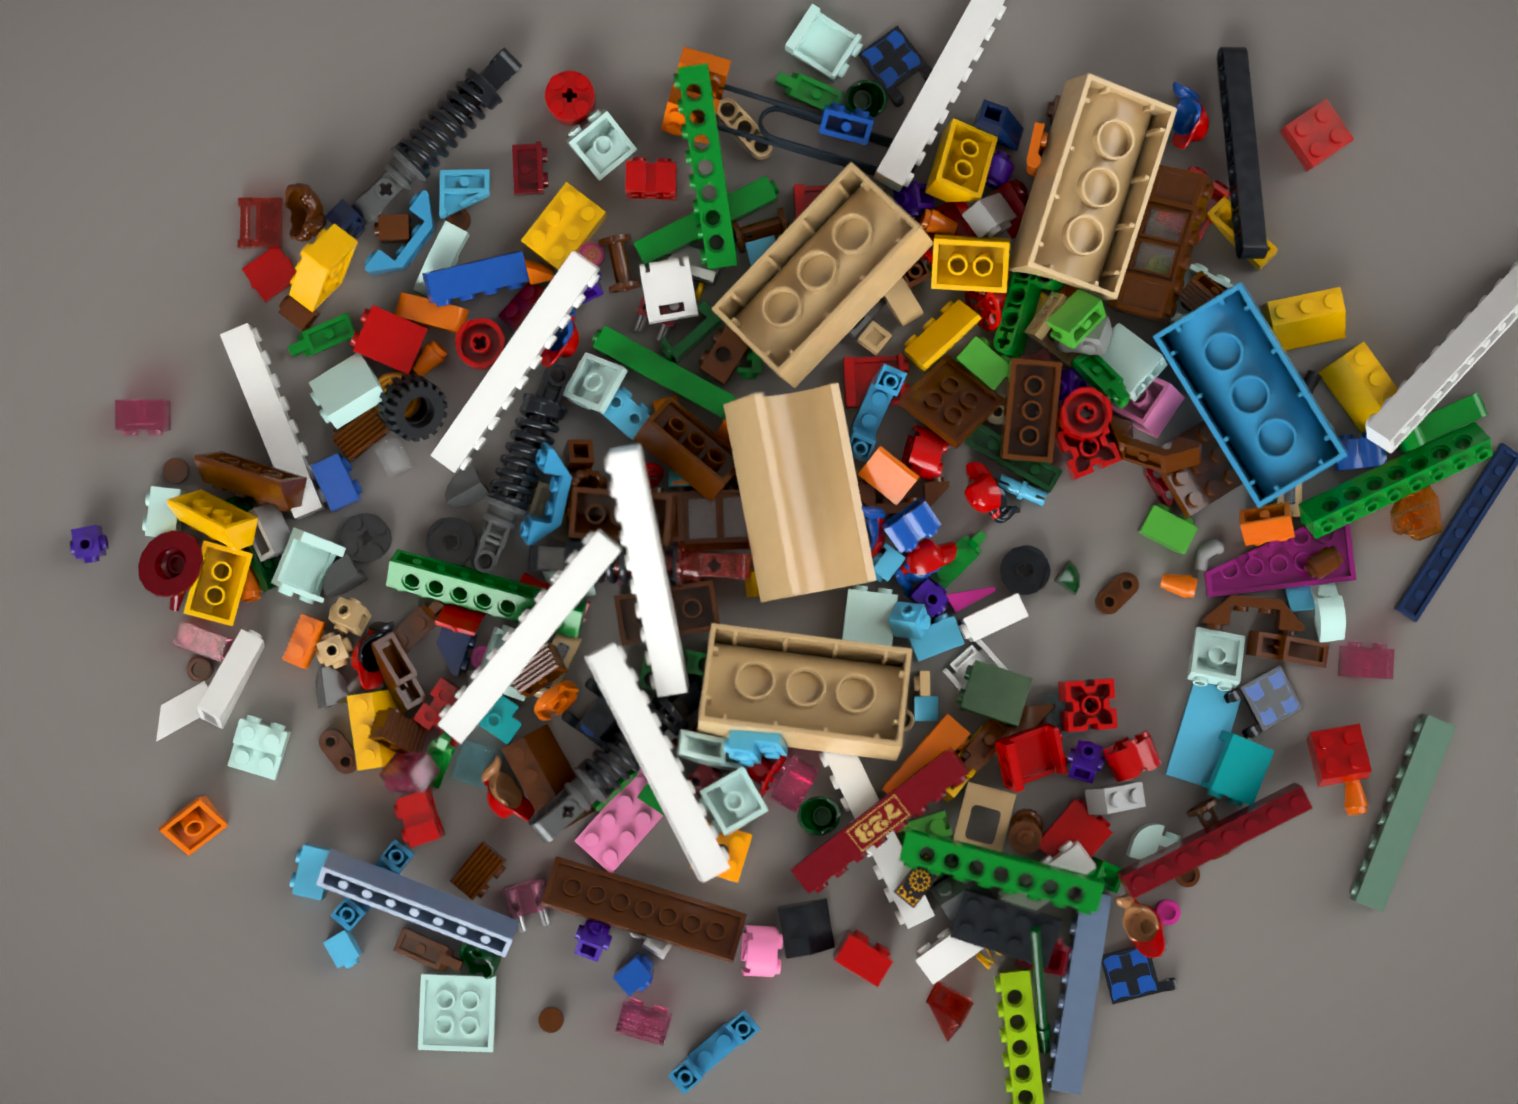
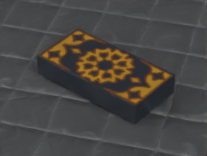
(915, 884)

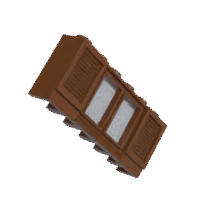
(1164, 245)
(709, 524)

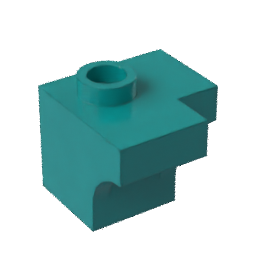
(501, 720)

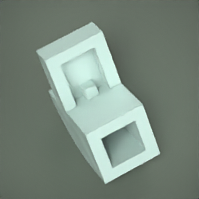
(1329, 612)
(1147, 839)

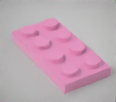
(619, 826)

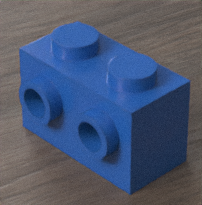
(846, 124)
(337, 482)
(635, 973)

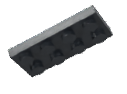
(1003, 926)

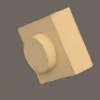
(874, 338)
(922, 683)

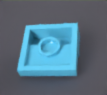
(749, 746)

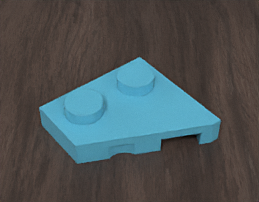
(462, 189)

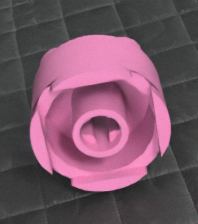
(760, 951)

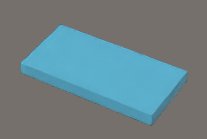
(1197, 741)

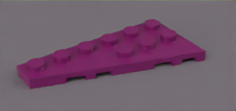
(1281, 565)

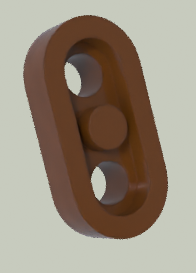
(1117, 593)
(340, 750)

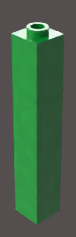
(684, 231)
(662, 371)

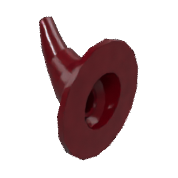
(171, 566)

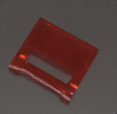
(268, 222)

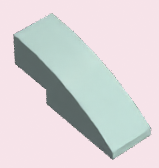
(443, 252)
(705, 750)

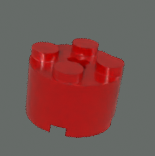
(559, 89)
(479, 330)
(1092, 402)
(924, 452)
(1132, 756)

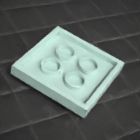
(457, 1012)

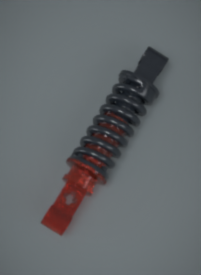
(679, 563)

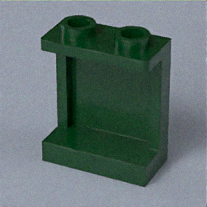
(694, 338)
(994, 693)

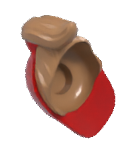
(503, 794)
(1142, 926)

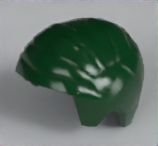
(867, 96)
(819, 815)
(479, 960)

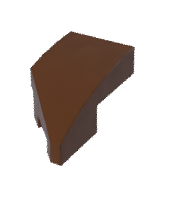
(1033, 716)

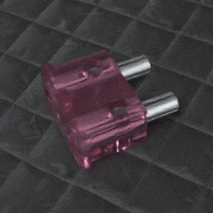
(525, 896)

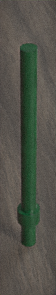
(1042, 1027)

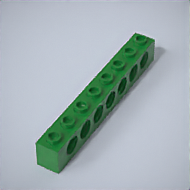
(700, 75)
(1395, 480)
(476, 584)
(991, 859)

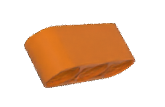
(420, 311)

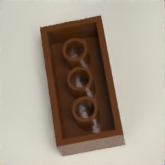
(1030, 410)
(693, 606)

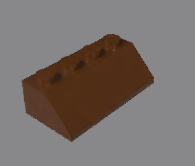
(688, 448)
(251, 479)
(595, 510)
(541, 768)

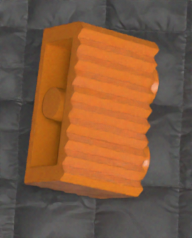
(1267, 524)
(304, 641)

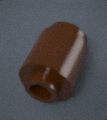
(1323, 562)

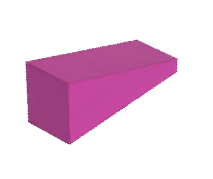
(963, 599)

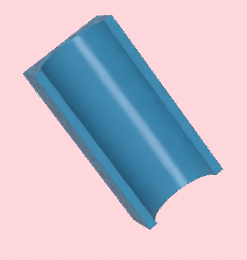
(1250, 395)

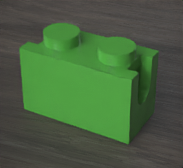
(1076, 318)
(984, 362)
(1168, 529)
(932, 823)

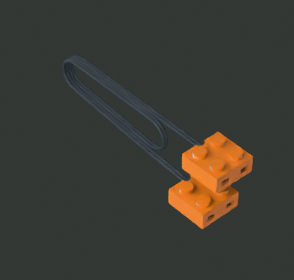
(719, 71)

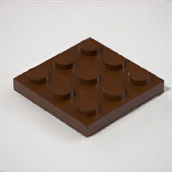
(951, 401)
(1203, 483)

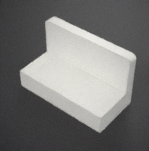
(698, 270)

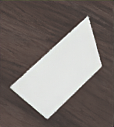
(180, 710)

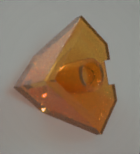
(1417, 515)

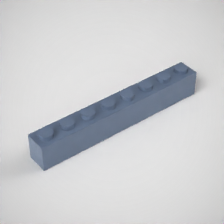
(417, 903)
(1078, 999)

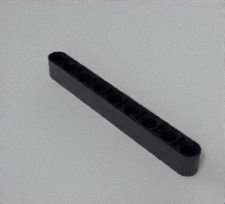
(1241, 153)

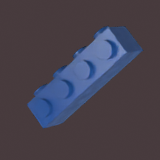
(475, 277)

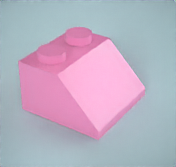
(1153, 407)

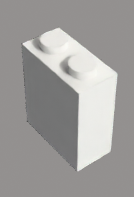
(992, 618)

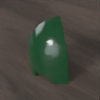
(1069, 578)

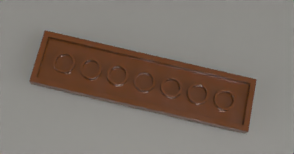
(644, 909)

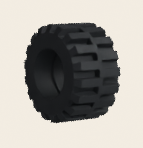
(425, 419)

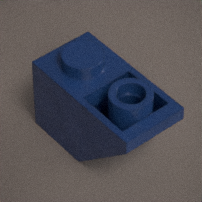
(999, 122)
(347, 219)
(454, 649)

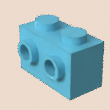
(626, 413)

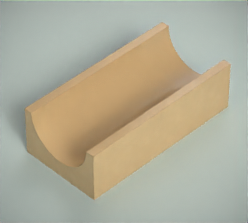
(1092, 186)
(823, 275)
(799, 492)
(807, 689)

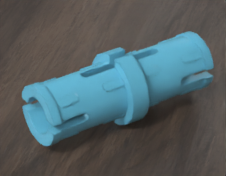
(1022, 490)

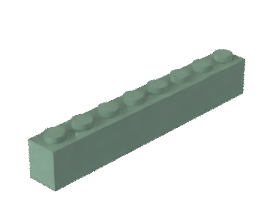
(1402, 812)

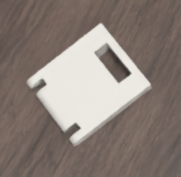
(668, 285)
(967, 658)

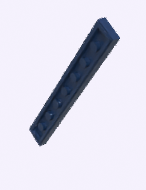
(1458, 533)

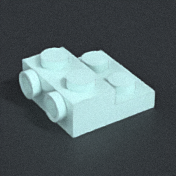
(600, 143)
(594, 383)
(1216, 659)
(259, 747)
(733, 802)

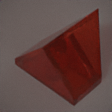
(949, 1008)

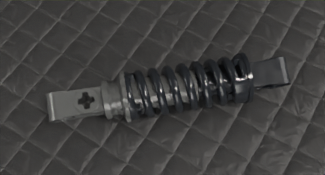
(414, 156)
(520, 466)
(597, 776)

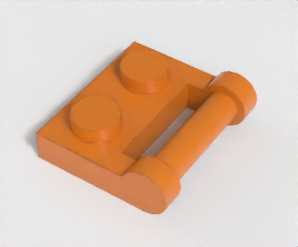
(1037, 145)

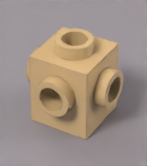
(349, 616)
(343, 648)

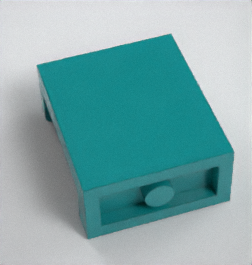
(1239, 769)

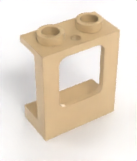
(1038, 328)
(990, 798)

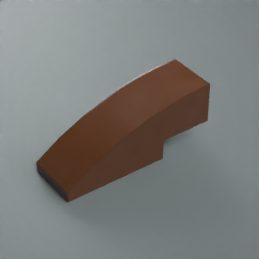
(1287, 648)
(398, 673)

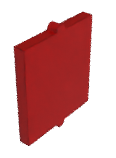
(270, 273)
(460, 619)

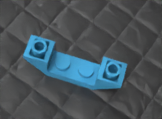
(381, 263)
(872, 410)
(537, 527)
(393, 859)
(713, 1050)

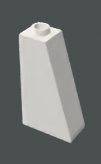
(231, 678)

